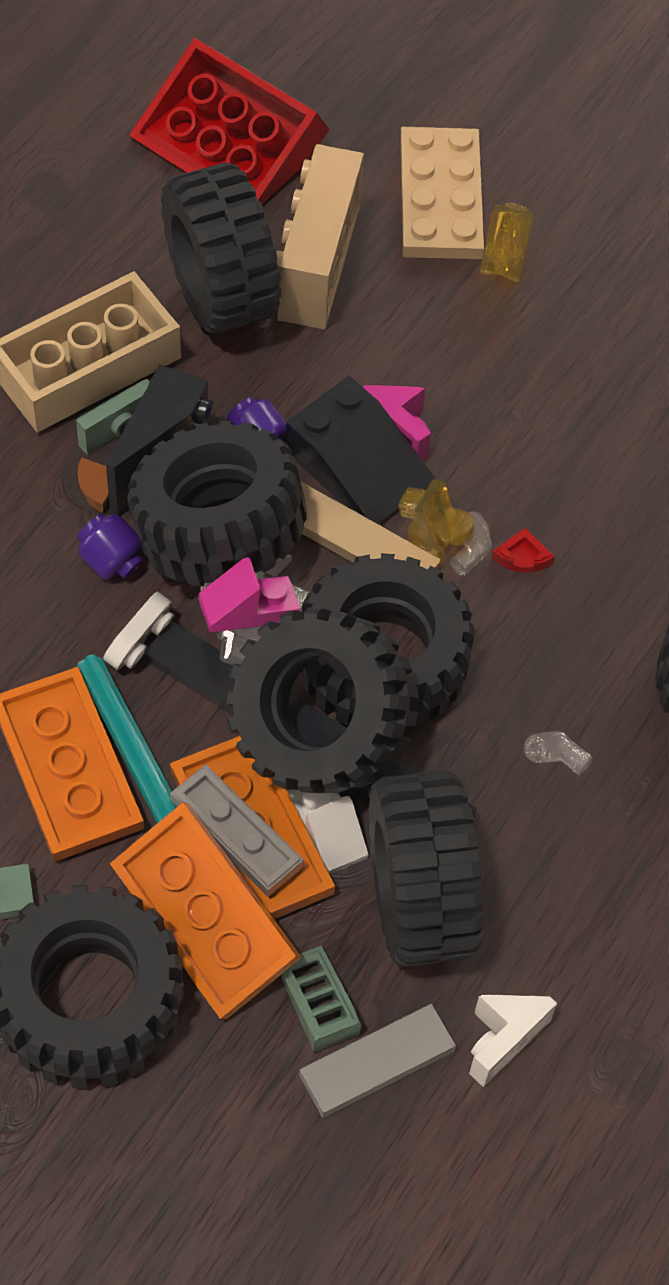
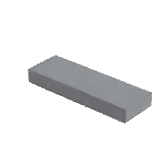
(239, 831)
(377, 1060)

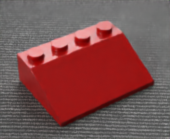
(226, 114)

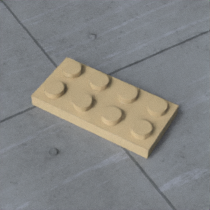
(441, 193)

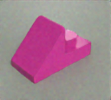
(404, 407)
(244, 601)

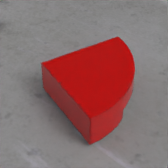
(523, 553)

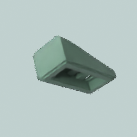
(331, 1032)

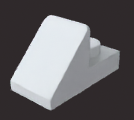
(332, 828)
(515, 1022)

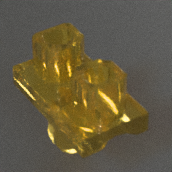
(507, 241)
(434, 519)

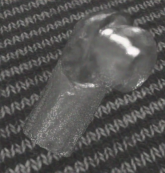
(474, 548)
(557, 747)

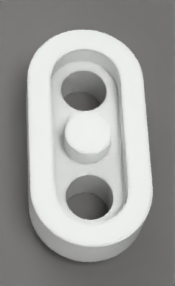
(129, 645)

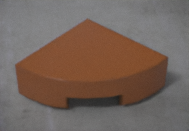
(93, 483)

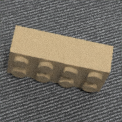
(319, 235)
(87, 351)

